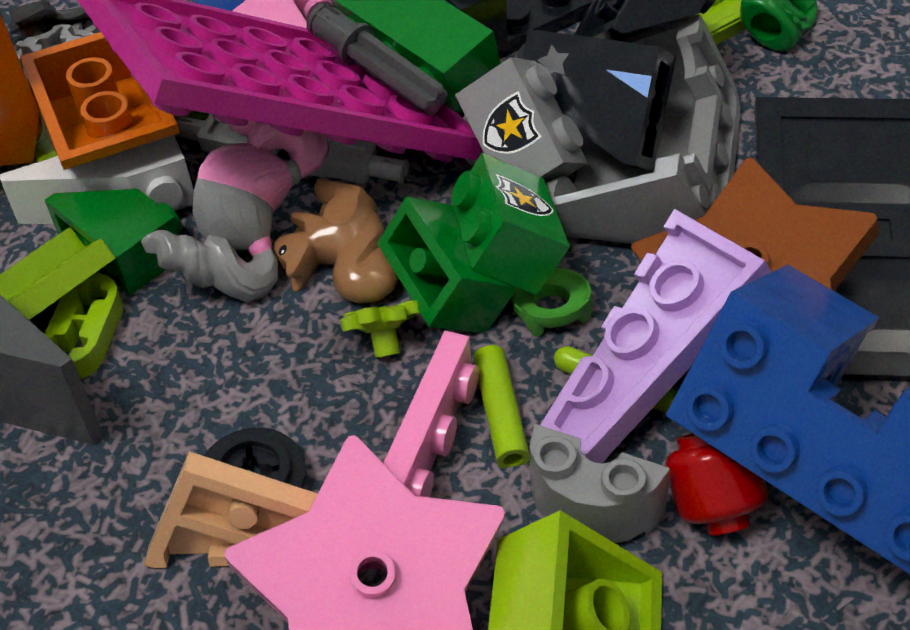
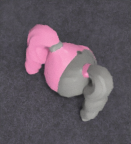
(235, 208)

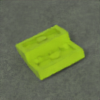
(52, 272)

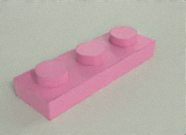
(430, 419)

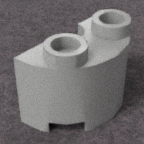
(610, 497)

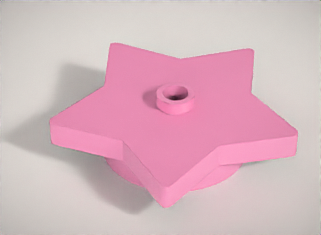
(364, 523)

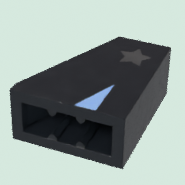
(608, 90)

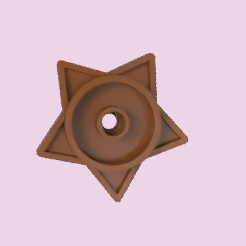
(772, 226)

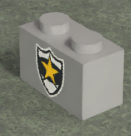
(521, 121)

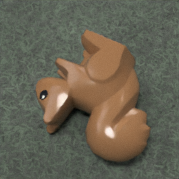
(339, 236)

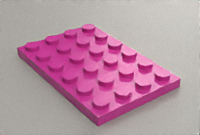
(268, 74)

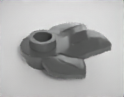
(40, 17)

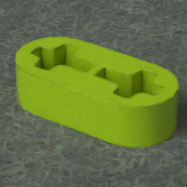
(94, 329)

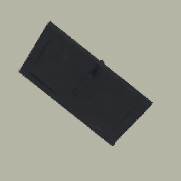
(855, 160)

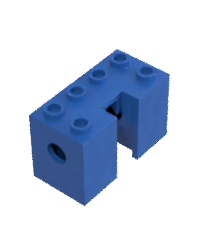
(767, 402)

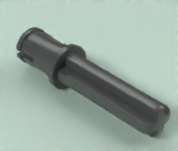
(359, 46)

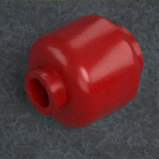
(712, 487)

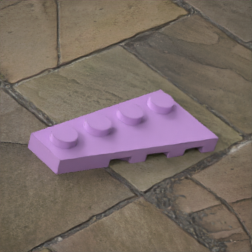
(652, 336)

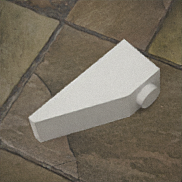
(152, 168)

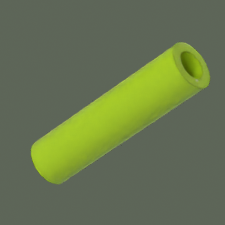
(501, 407)

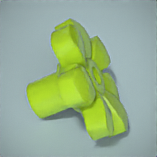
(381, 324)

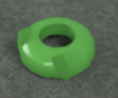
(561, 283)

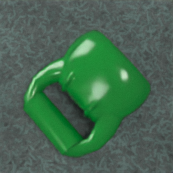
(778, 22)

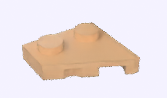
(220, 507)

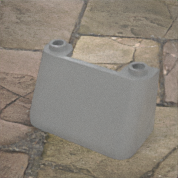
(692, 157)

